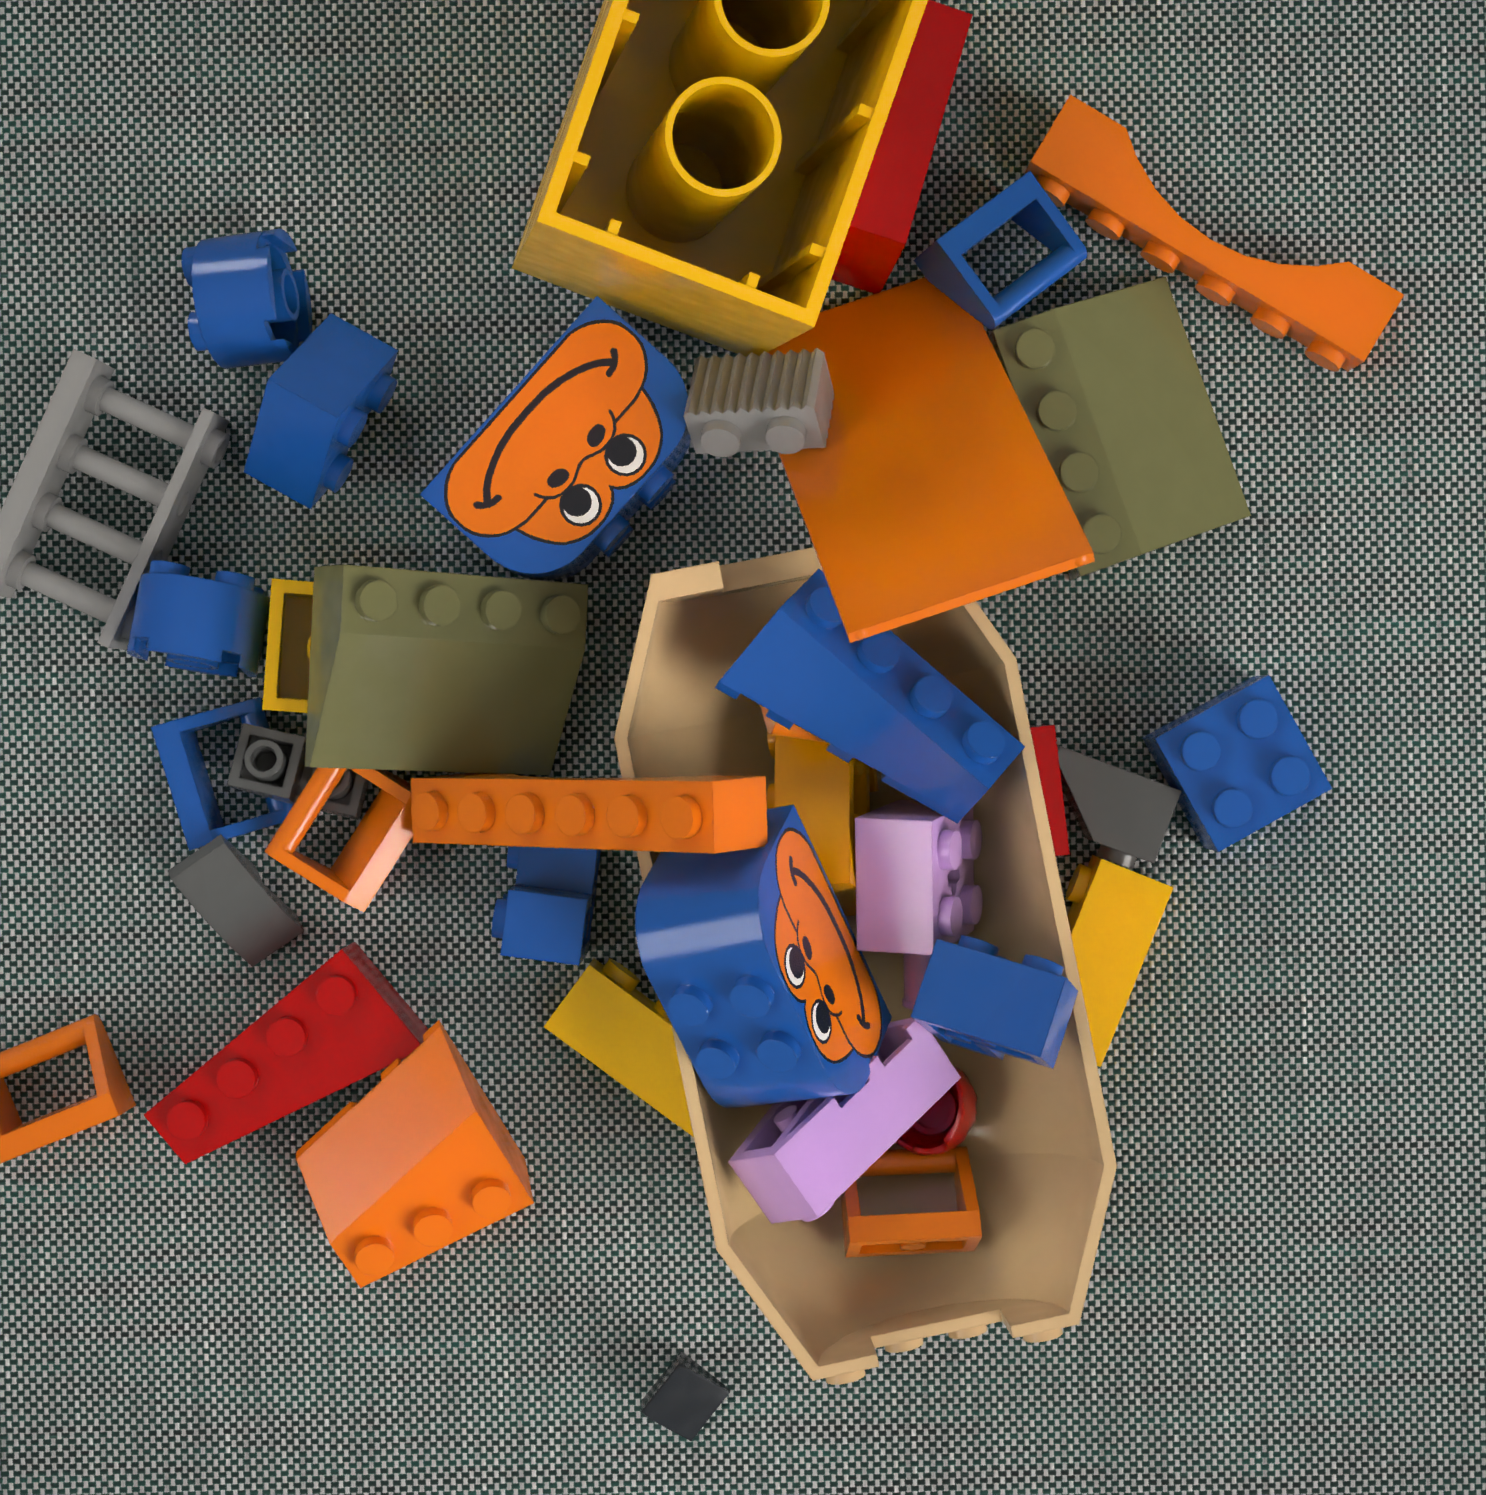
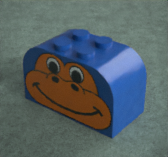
(570, 452)
(760, 970)

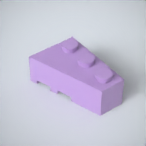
(818, 1147)

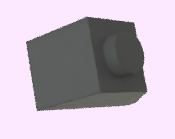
(1117, 807)

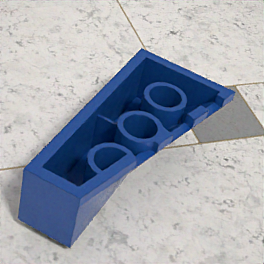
(872, 703)

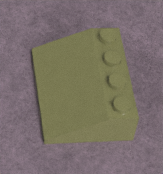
(1123, 420)
(440, 670)

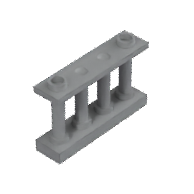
(61, 450)

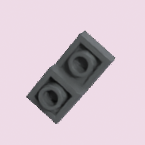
(274, 767)
(235, 901)

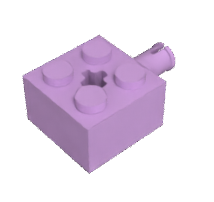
(915, 883)

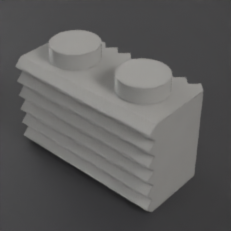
(759, 403)

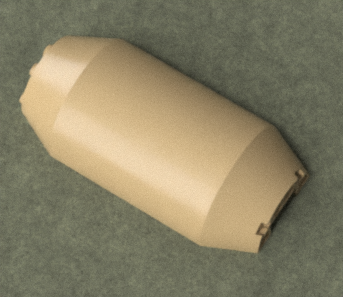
(1039, 1132)

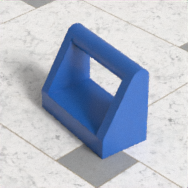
(1033, 211)
(190, 779)

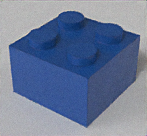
(1237, 763)

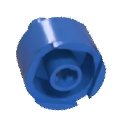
(247, 298)
(199, 620)

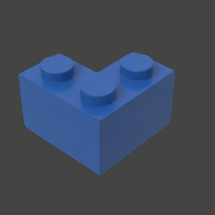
(319, 409)
(549, 905)
(995, 1003)

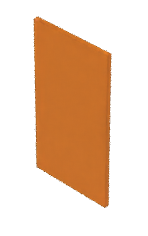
(926, 466)

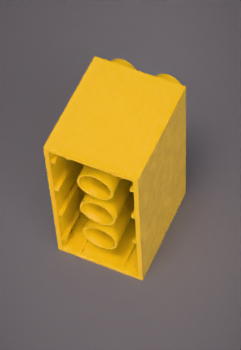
(717, 160)

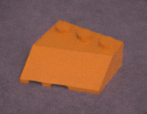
(413, 1164)

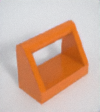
(371, 848)
(111, 1087)
(914, 1231)

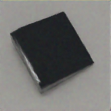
(684, 1397)

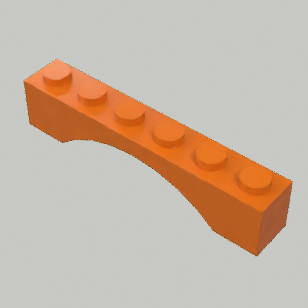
(1325, 307)
(592, 813)

